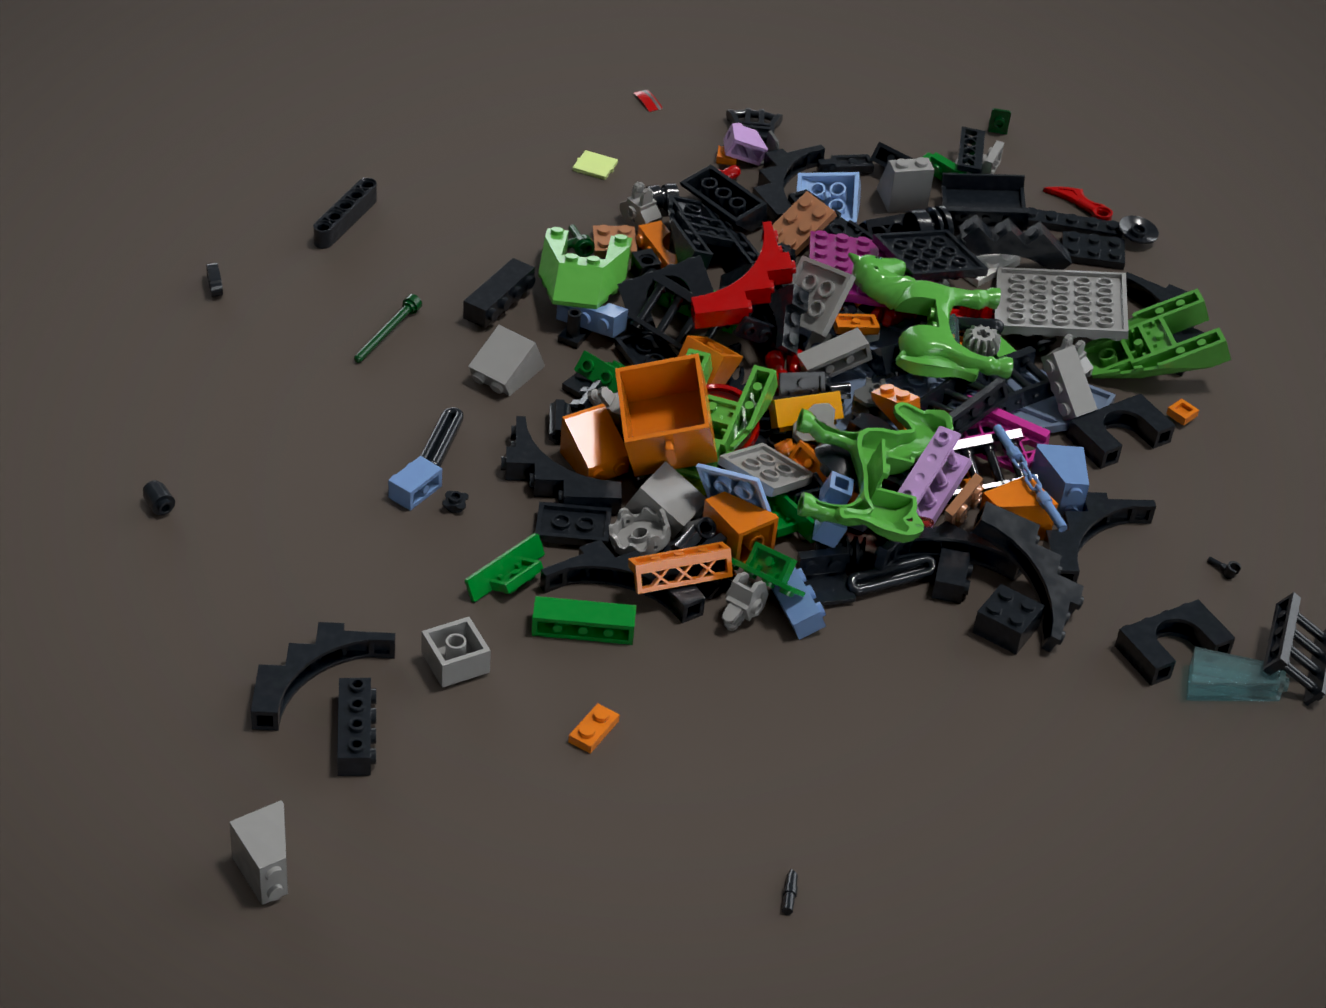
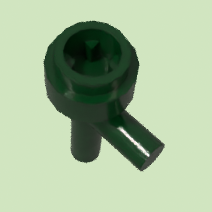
(582, 244)

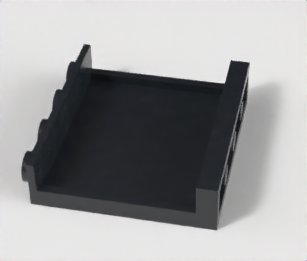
(987, 196)

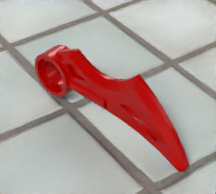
(1078, 198)

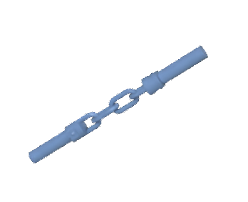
(1043, 497)

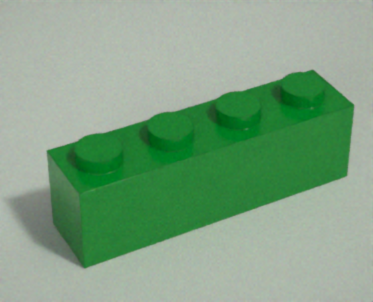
(583, 620)

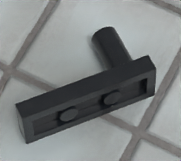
(573, 334)

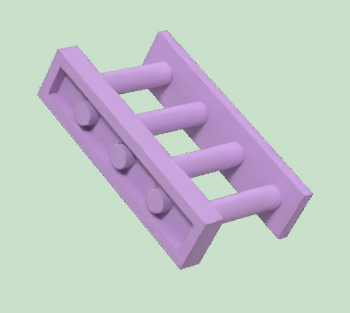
(936, 474)

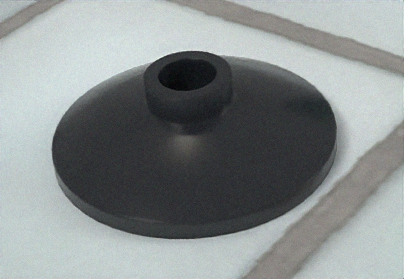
(1138, 229)

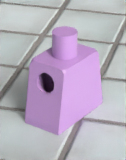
(744, 144)

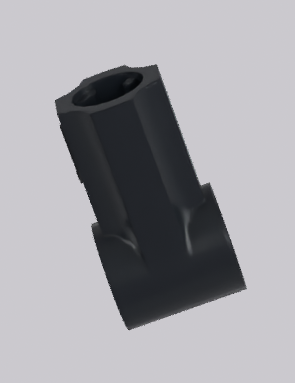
(692, 535)

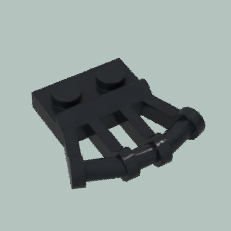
(761, 127)

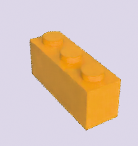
(785, 411)

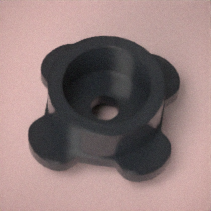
(455, 501)

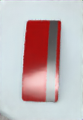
(649, 100)

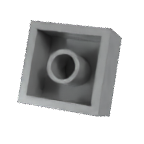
(455, 651)

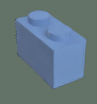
(415, 483)

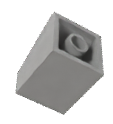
(906, 184)
(506, 361)
(672, 493)
(260, 851)

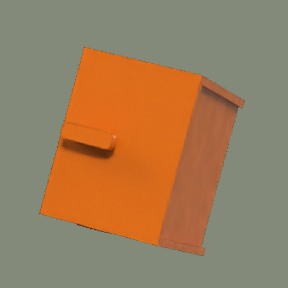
(666, 414)

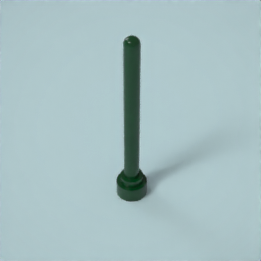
(410, 305)

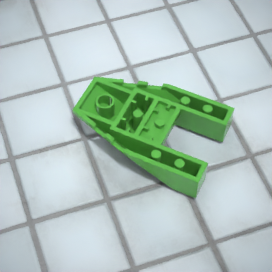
(582, 280)
(1152, 347)
(734, 419)

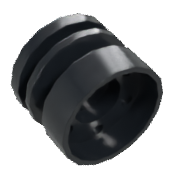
(929, 219)

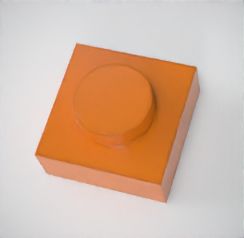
(723, 159)
(1182, 412)

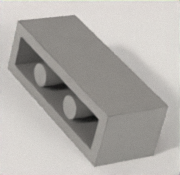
(836, 354)
(1069, 383)

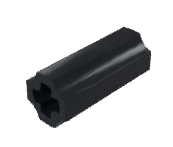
(557, 410)

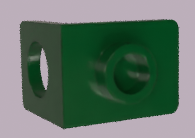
(999, 121)

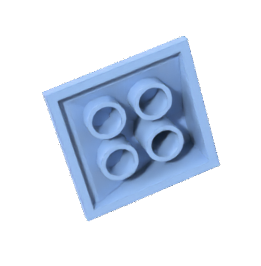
(837, 189)
(740, 485)

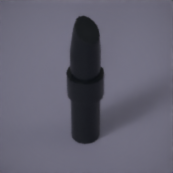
(790, 892)

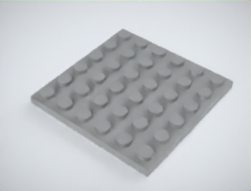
(1063, 303)

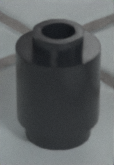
(158, 497)

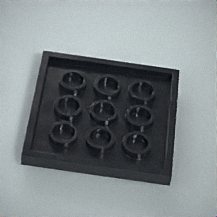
(931, 255)

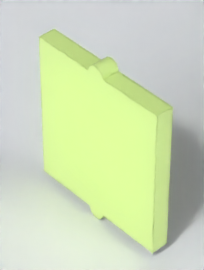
(595, 165)

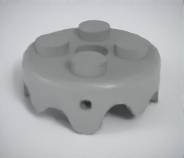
(629, 527)

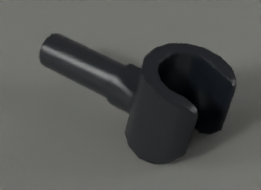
(1229, 569)

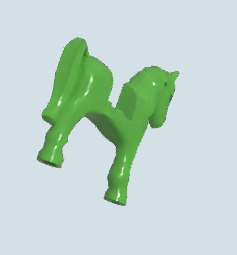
(928, 348)
(875, 457)

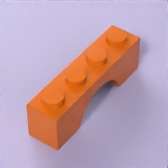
(656, 237)

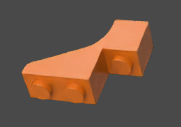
(888, 396)

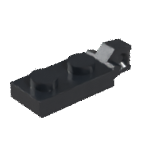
(846, 163)

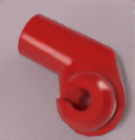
(732, 171)

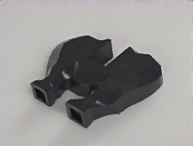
(840, 461)

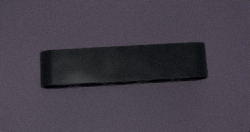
(345, 213)

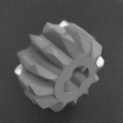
(982, 340)

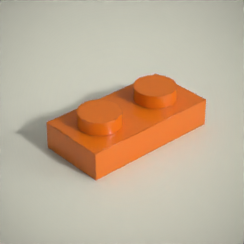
(865, 322)
(593, 728)

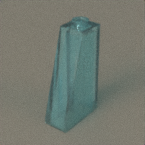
(1232, 678)

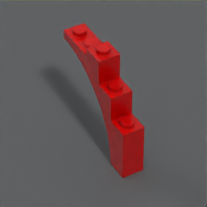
(735, 301)

